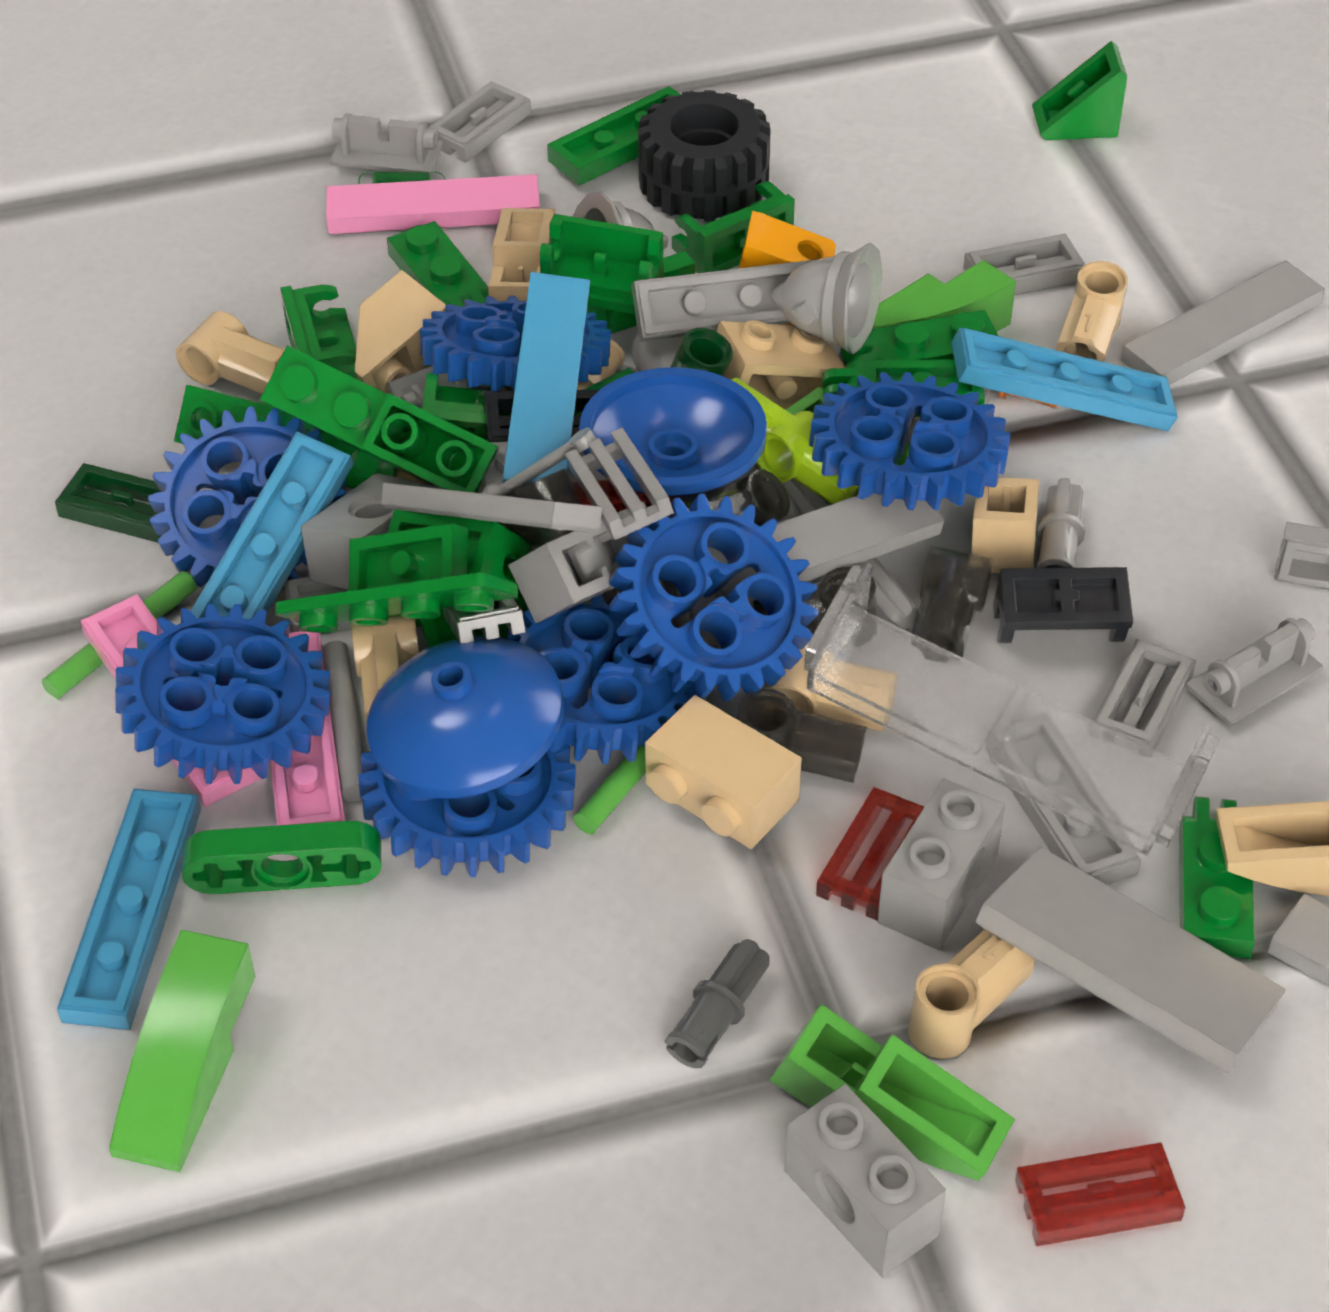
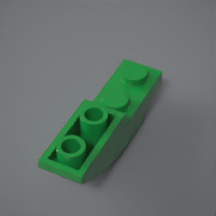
(378, 423)

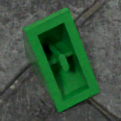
(1085, 101)

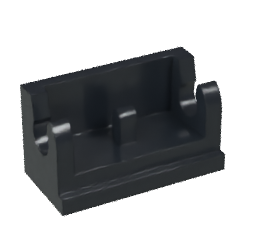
(1063, 600)

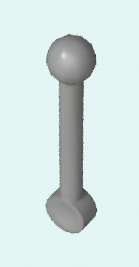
(578, 441)

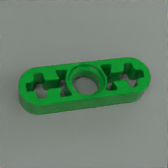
(238, 861)

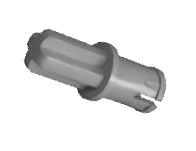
(1061, 526)

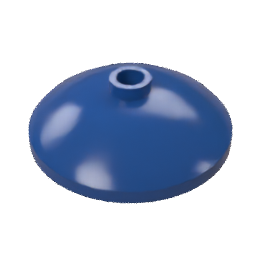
(685, 424)
(465, 717)

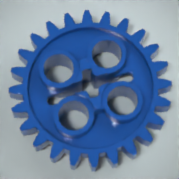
(485, 342)
(951, 450)
(184, 507)
(751, 644)
(222, 693)
(623, 701)
(476, 825)

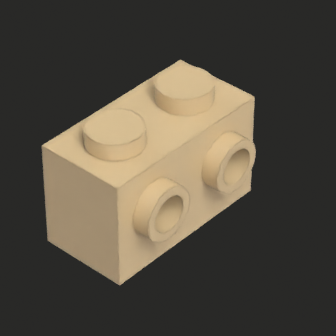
(777, 359)
(722, 771)

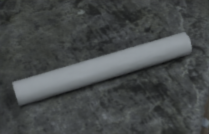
(344, 718)

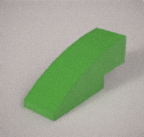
(973, 290)
(182, 1050)
(913, 1097)

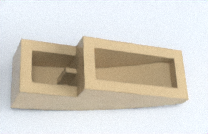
(518, 250)
(1278, 844)

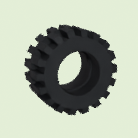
(703, 154)

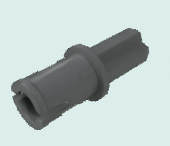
(717, 1004)

